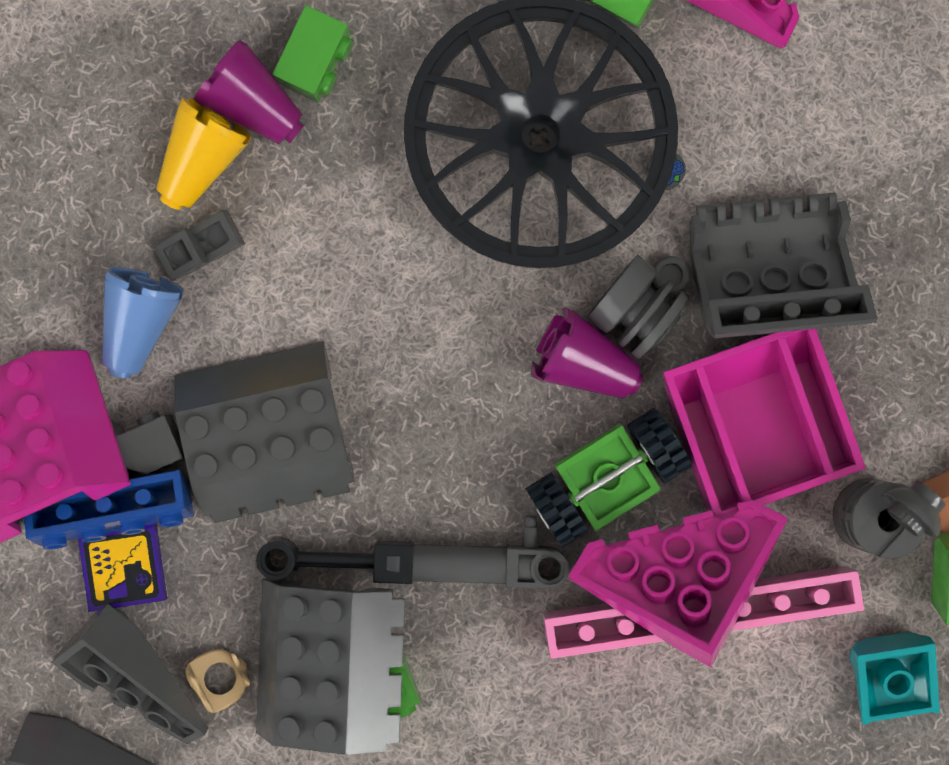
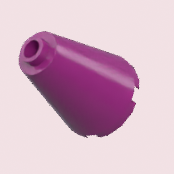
(250, 96)
(584, 359)

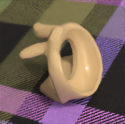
(195, 676)

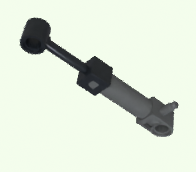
(408, 562)

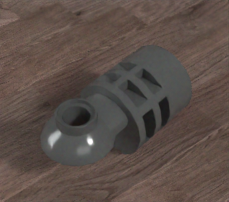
(904, 519)

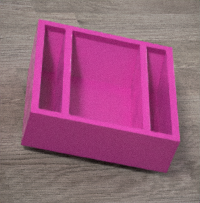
(762, 420)

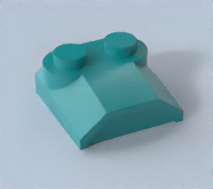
(895, 676)

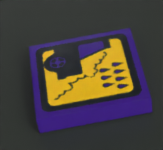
(123, 569)

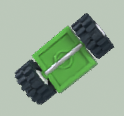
(608, 476)

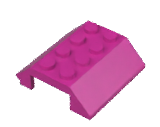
(53, 435)

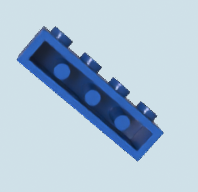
(145, 502)

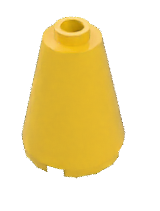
(197, 153)

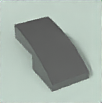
(199, 246)

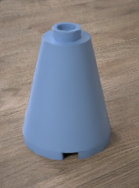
(134, 318)

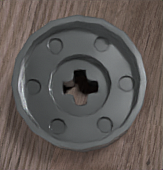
(638, 307)

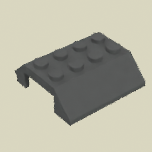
(776, 267)
(262, 432)
(328, 668)

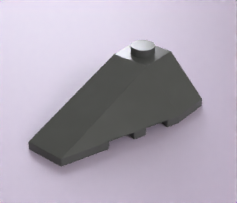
(121, 660)
(62, 742)

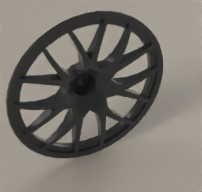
(536, 112)

